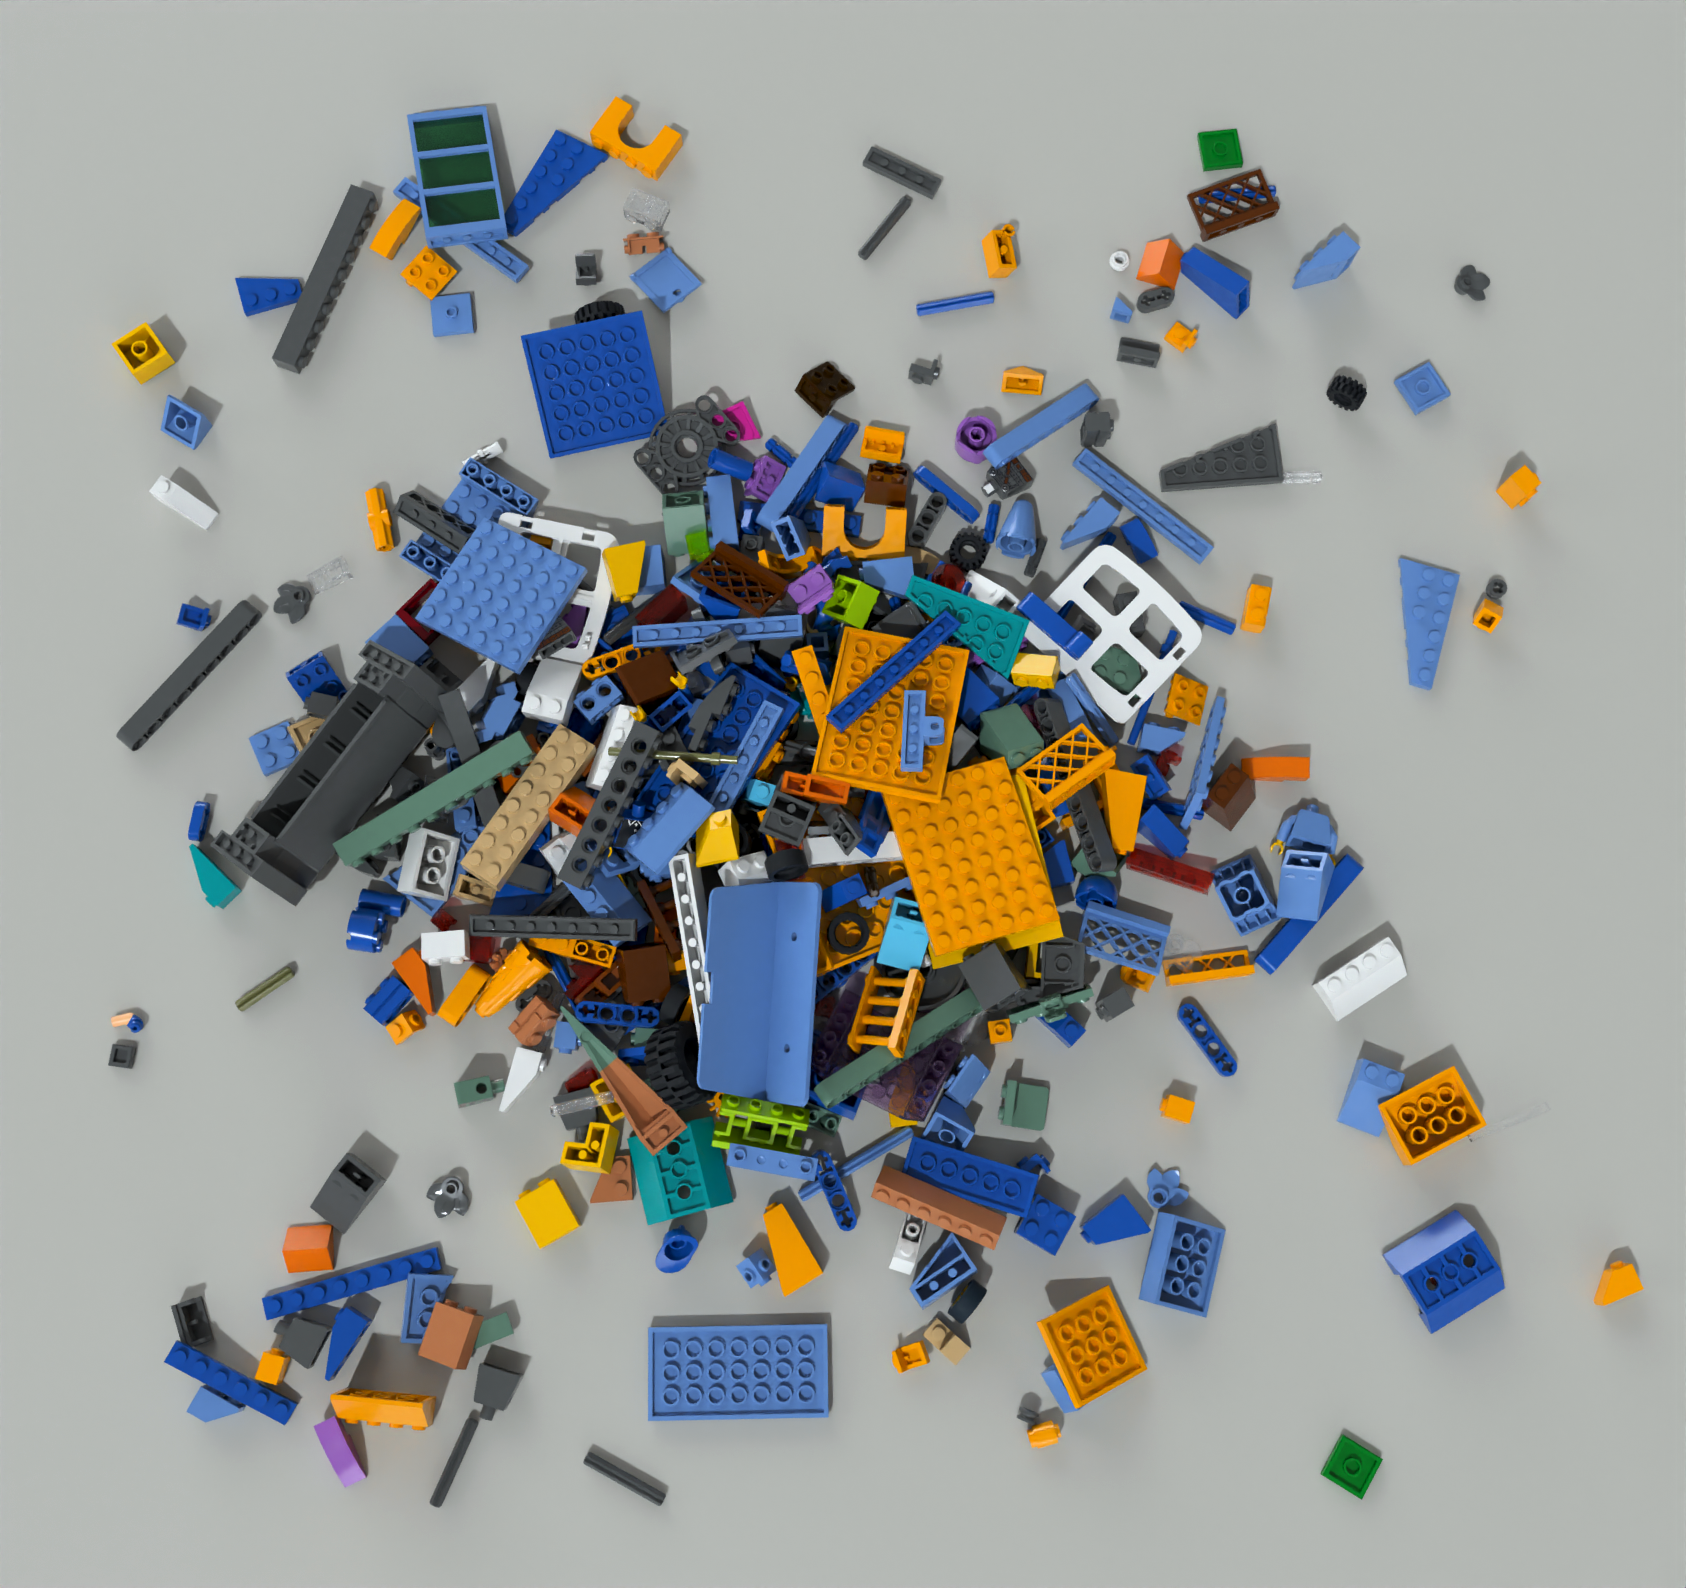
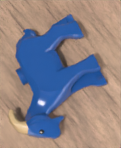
(822, 622)

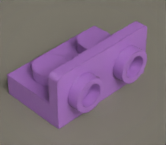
(764, 478)

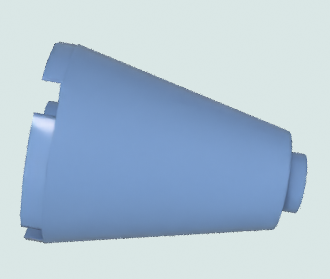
(1018, 531)

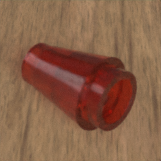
(581, 1080)

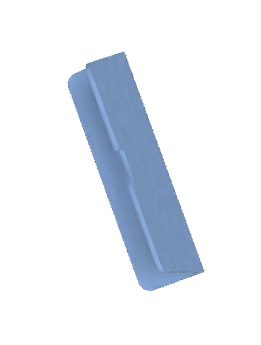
(761, 991)

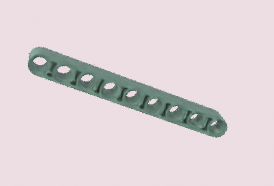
(881, 1060)

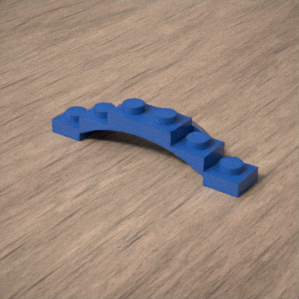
(873, 823)

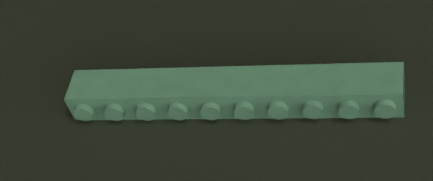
(433, 799)

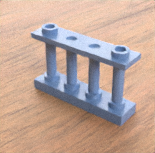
(772, 1162)

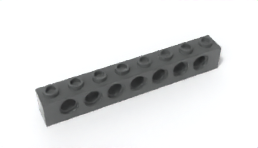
(570, 872)

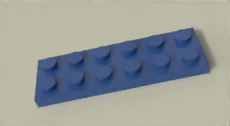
(971, 1176)

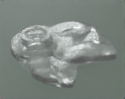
(1181, 956)

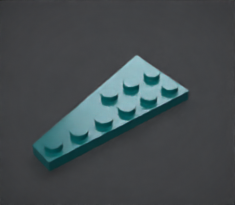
(984, 628)

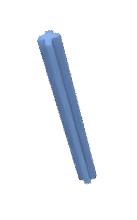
(858, 1162)

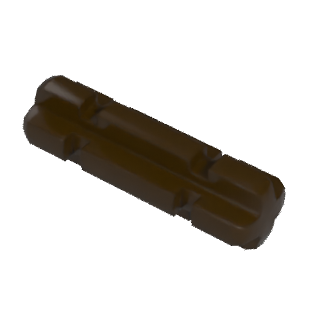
(871, 881)

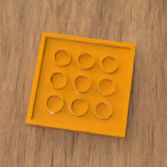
(1091, 1346)

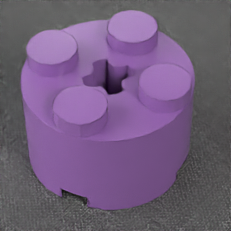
(967, 432)

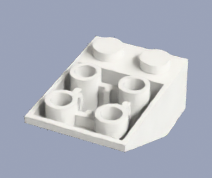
(991, 593)

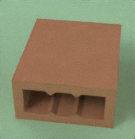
(451, 1334)

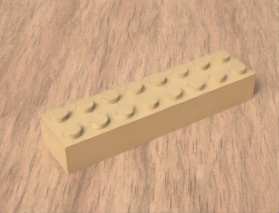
(526, 807)

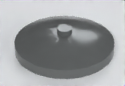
(938, 988)

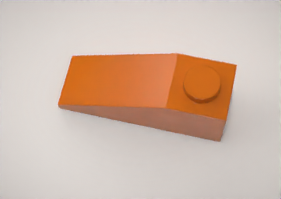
(417, 977)

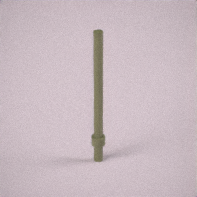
(714, 758)

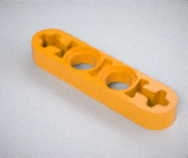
(619, 654)

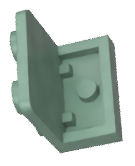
(1023, 1105)

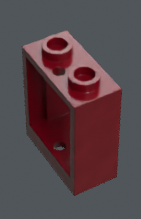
(414, 603)

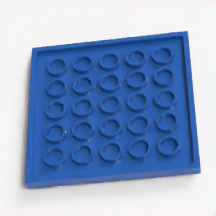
(594, 383)

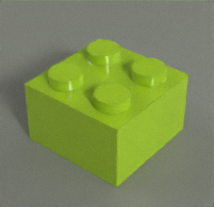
(851, 602)

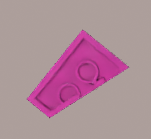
(741, 419)

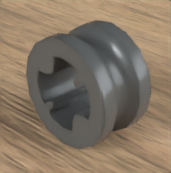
(1496, 582)
(1027, 1415)

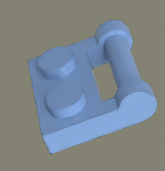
(613, 864)

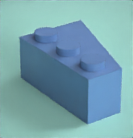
(943, 1273)

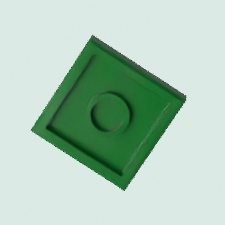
(1219, 150)
(1351, 1466)

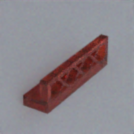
(1170, 871)

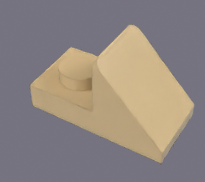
(474, 890)
(946, 1341)

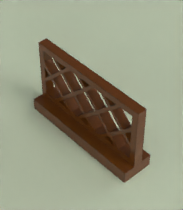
(1242, 218)
(748, 572)

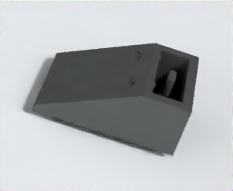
(347, 1192)

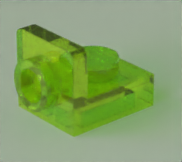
(698, 546)

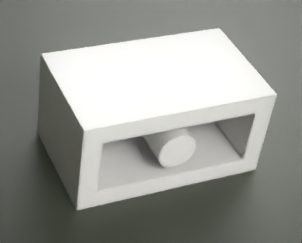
(445, 946)

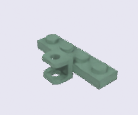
(1050, 1007)

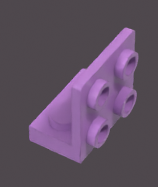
(811, 589)

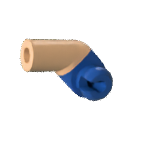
(128, 1019)

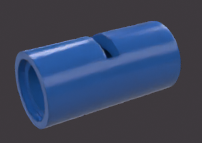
(730, 464)
(388, 903)

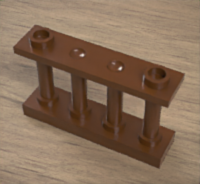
(657, 911)

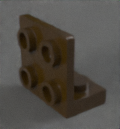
(823, 387)

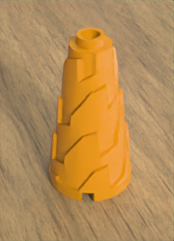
(518, 973)

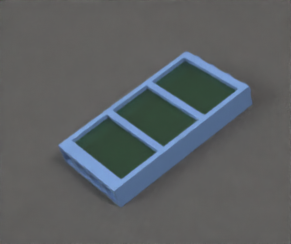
(457, 177)

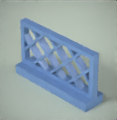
(1123, 921)

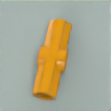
(379, 519)

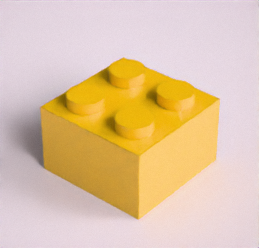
(143, 353)

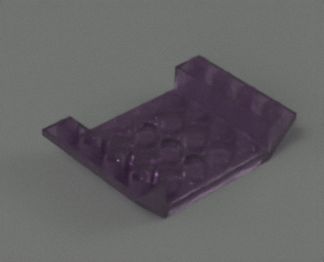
(904, 1090)

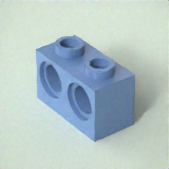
(603, 704)

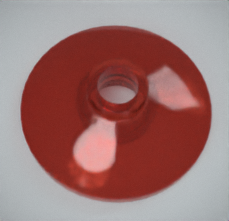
(949, 575)

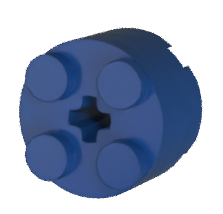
(366, 930)

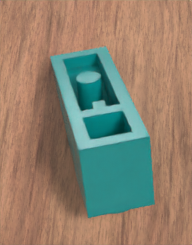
(213, 881)

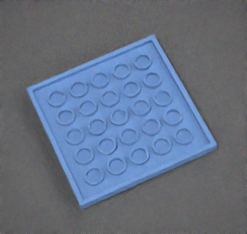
(501, 595)

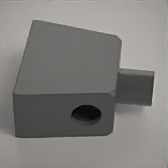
(580, 1119)
(303, 1339)
(495, 1388)

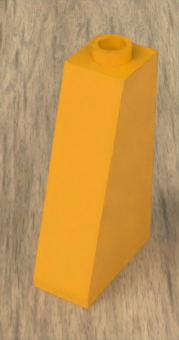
(1122, 807)
(790, 1252)

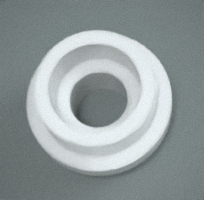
(1123, 257)

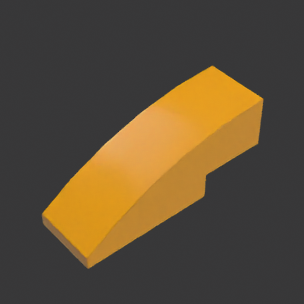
(396, 229)

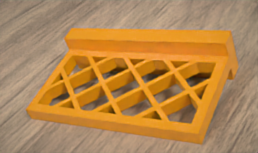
(1080, 776)

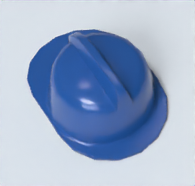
(676, 1250)

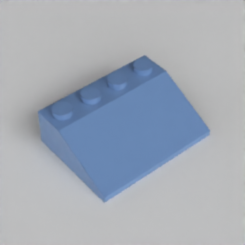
(1182, 1264)

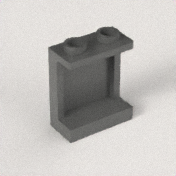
(902, 622)

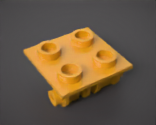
(428, 273)
(1186, 699)

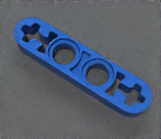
(954, 500)
(617, 1018)
(1203, 1042)
(831, 1191)

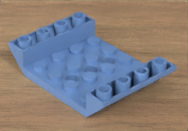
(476, 496)

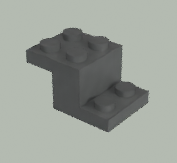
(787, 817)

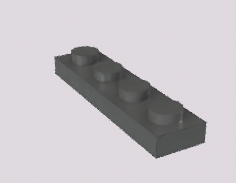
(901, 172)

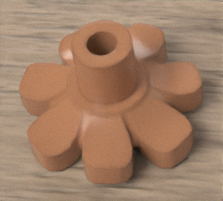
(499, 958)

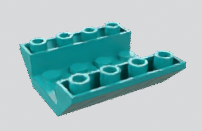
(694, 1166)

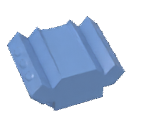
(502, 715)
(1245, 895)

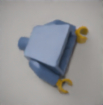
(1308, 832)

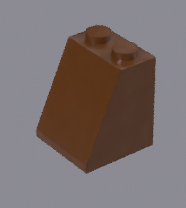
(649, 679)
(1229, 797)
(643, 972)

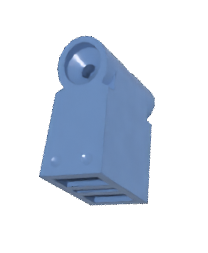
(652, 572)

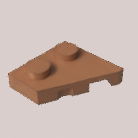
(617, 1184)

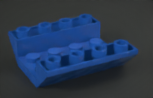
(1440, 1254)

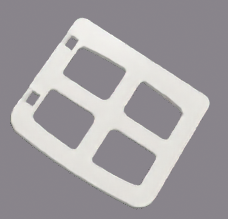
(596, 600)
(1116, 631)

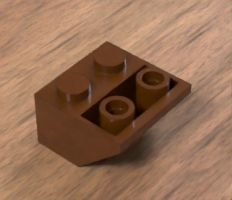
(886, 485)

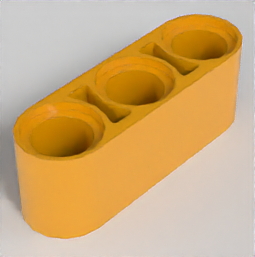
(464, 995)

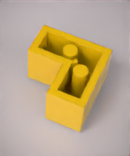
(596, 1153)

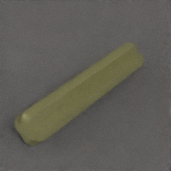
(264, 989)

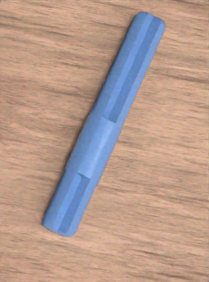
(1091, 709)

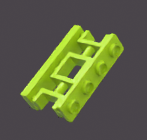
(762, 1112)

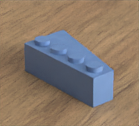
(721, 511)

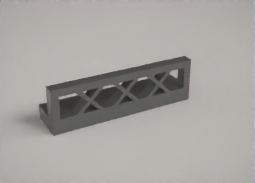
(433, 520)

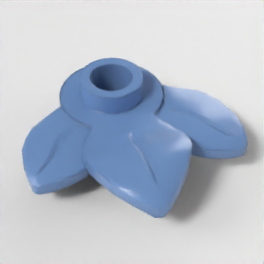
(1167, 1186)

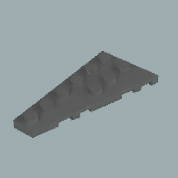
(1233, 464)

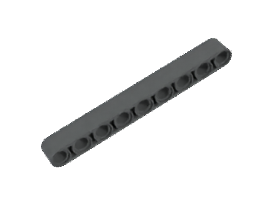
(189, 675)
(1082, 804)

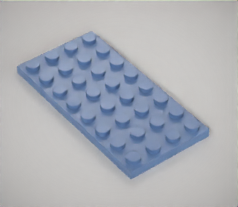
(737, 1372)

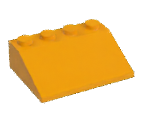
(1430, 1116)
(384, 1407)

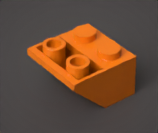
(571, 809)

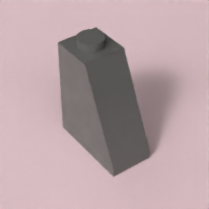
(961, 745)

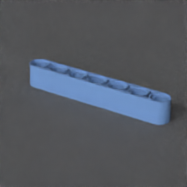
(1040, 426)
(801, 471)

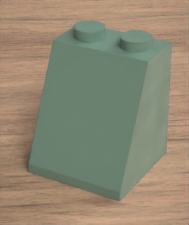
(682, 516)
(1009, 735)

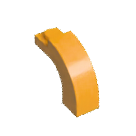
(792, 568)

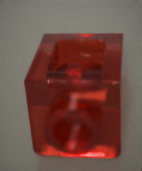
(1167, 757)

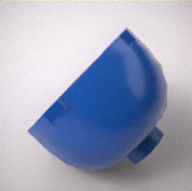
(1096, 889)

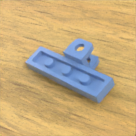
(918, 731)

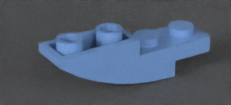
(464, 817)

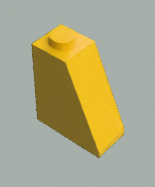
(624, 569)

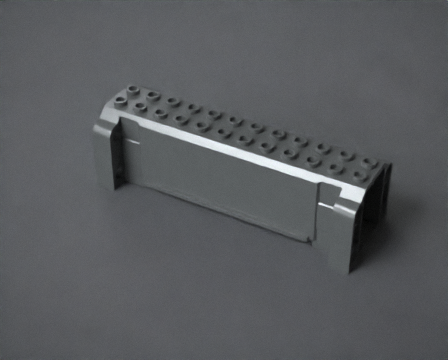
(335, 775)

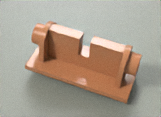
(651, 242)

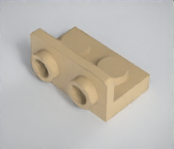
(680, 771)

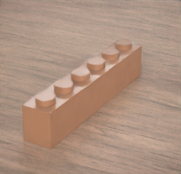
(938, 1207)

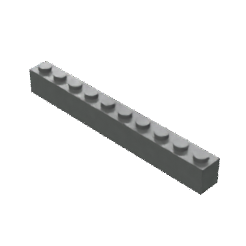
(325, 279)

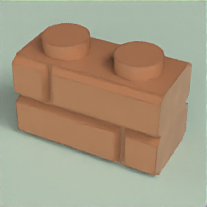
(534, 1021)

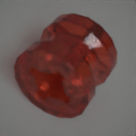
(443, 920)

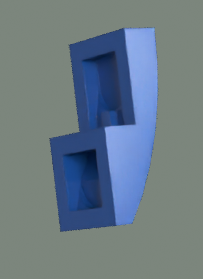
(1139, 541)

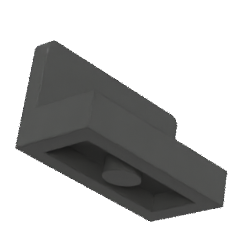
(1138, 352)

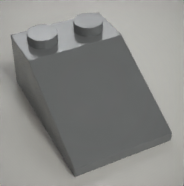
(773, 649)

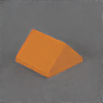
(1161, 263)
(309, 1248)

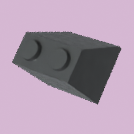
(993, 977)

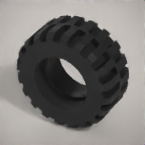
(673, 1065)

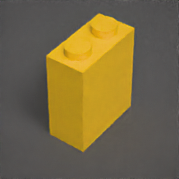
(547, 1212)

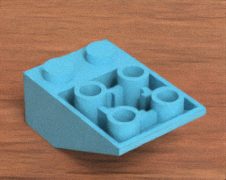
(903, 936)

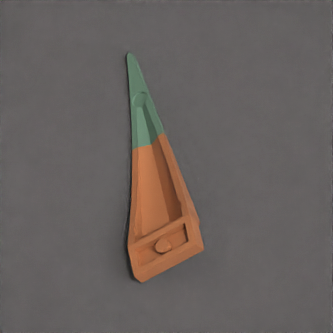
(648, 1115)

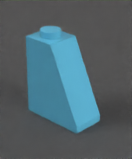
(758, 794)

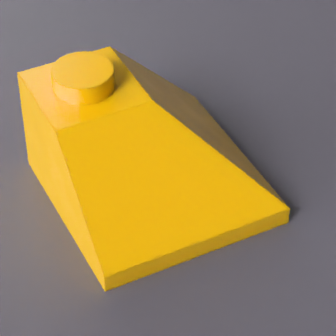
(717, 839)

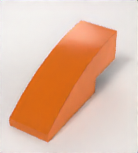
(1276, 768)
(815, 788)

